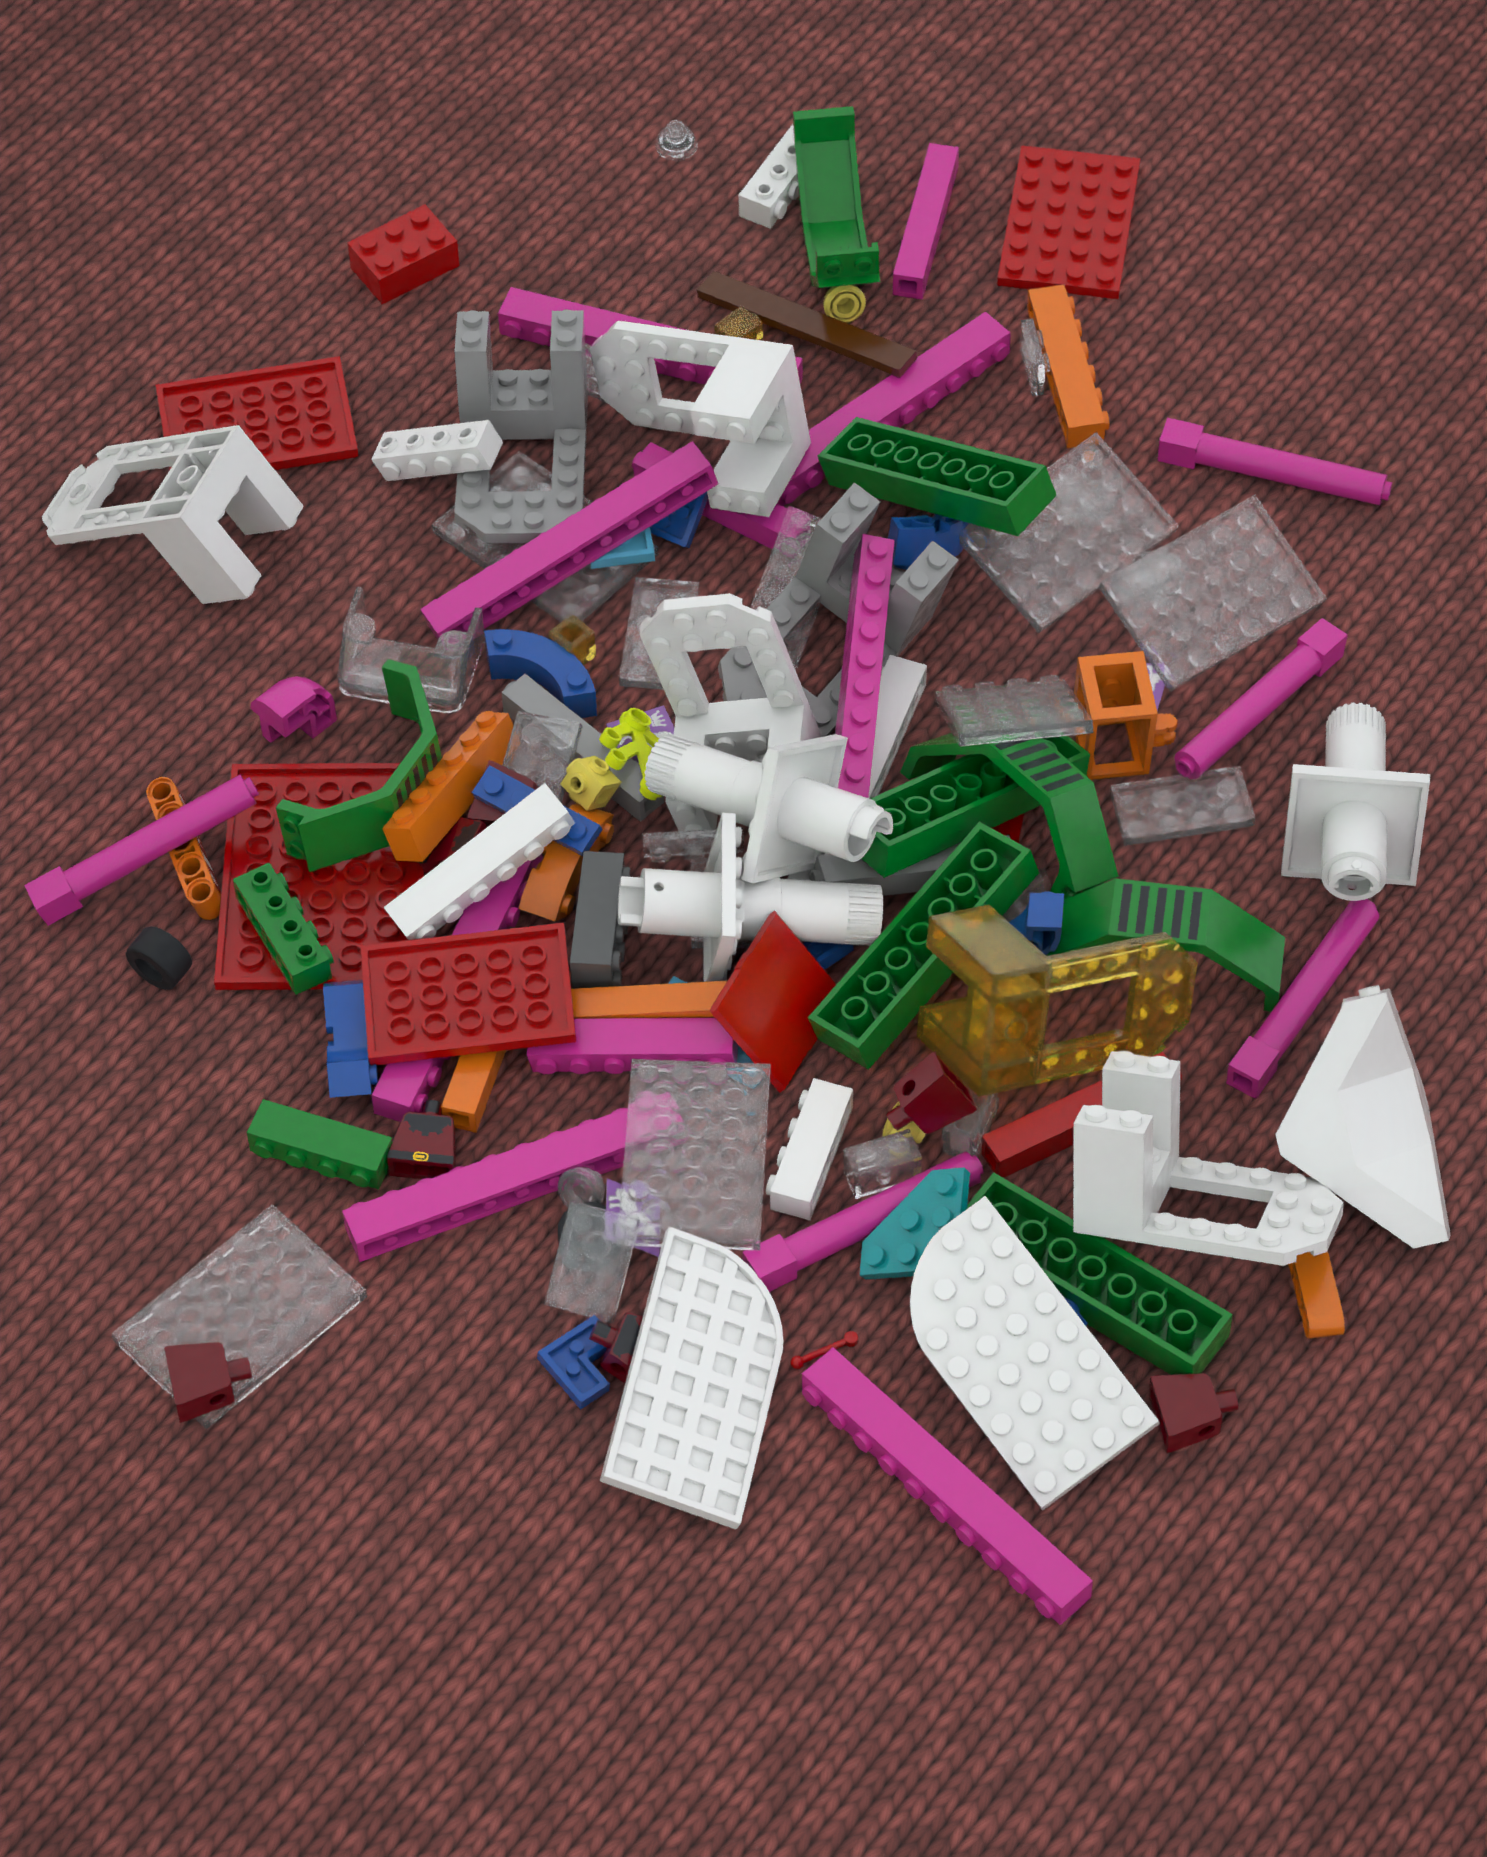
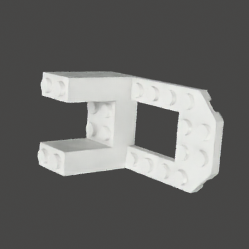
(747, 399)
(208, 476)
(735, 726)
(1131, 1159)

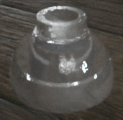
(676, 141)
(581, 1185)

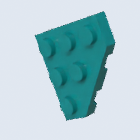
(902, 1236)

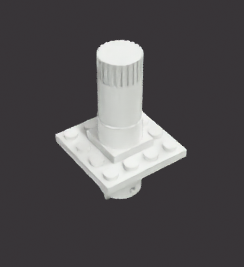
(785, 800)
(1352, 816)
(732, 909)

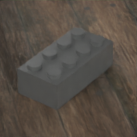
(597, 935)

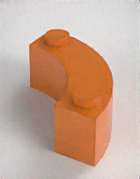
(555, 879)

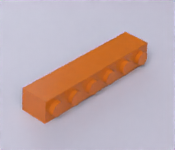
(1069, 376)
(447, 788)

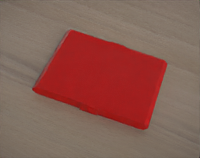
(771, 998)

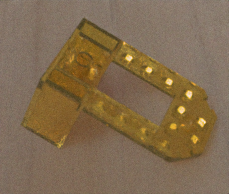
(1000, 1027)

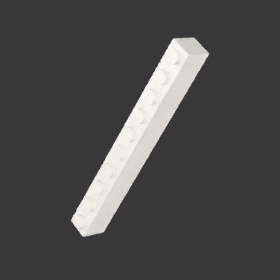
(899, 695)

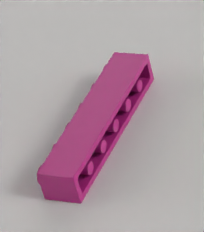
(614, 1042)

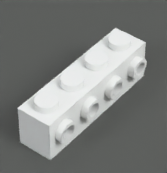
(772, 185)
(437, 450)
(810, 1148)

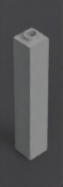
(530, 697)
(909, 880)

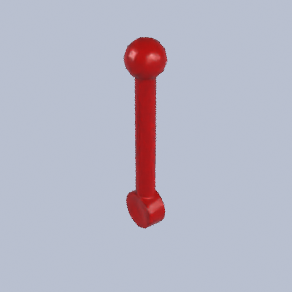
(850, 1339)

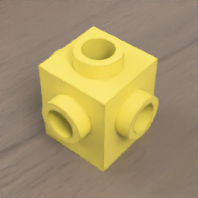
(590, 782)

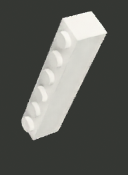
(480, 865)

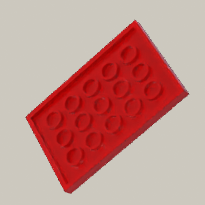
(1069, 221)
(288, 411)
(467, 994)

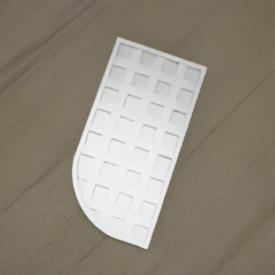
(1021, 1356)
(697, 1383)

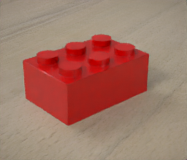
(403, 254)

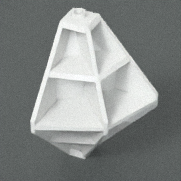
(1368, 1124)

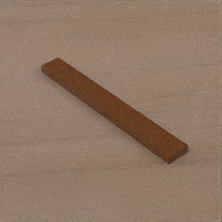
(808, 324)

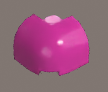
(294, 705)

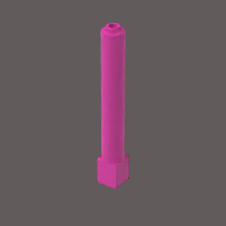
(1187, 444)
(1314, 655)
(61, 891)
(1260, 1054)
(782, 1258)

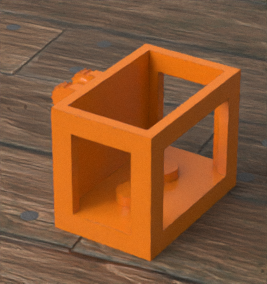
(1118, 692)

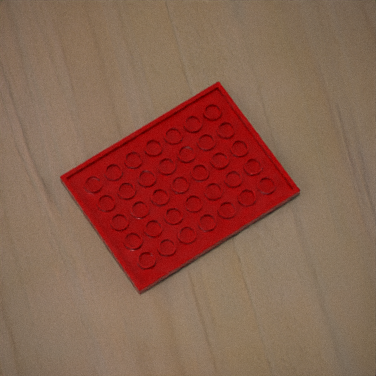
(340, 899)

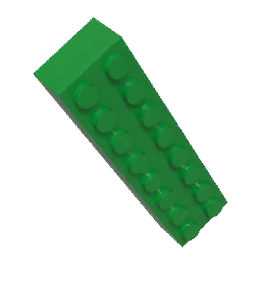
(938, 475)
(948, 803)
(898, 969)
(1113, 1287)

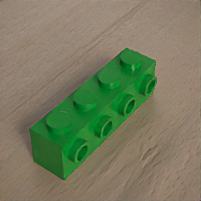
(283, 928)
(319, 1144)

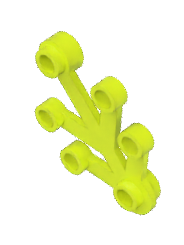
(636, 725)

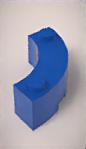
(917, 532)
(546, 662)
(1042, 920)
(348, 1054)

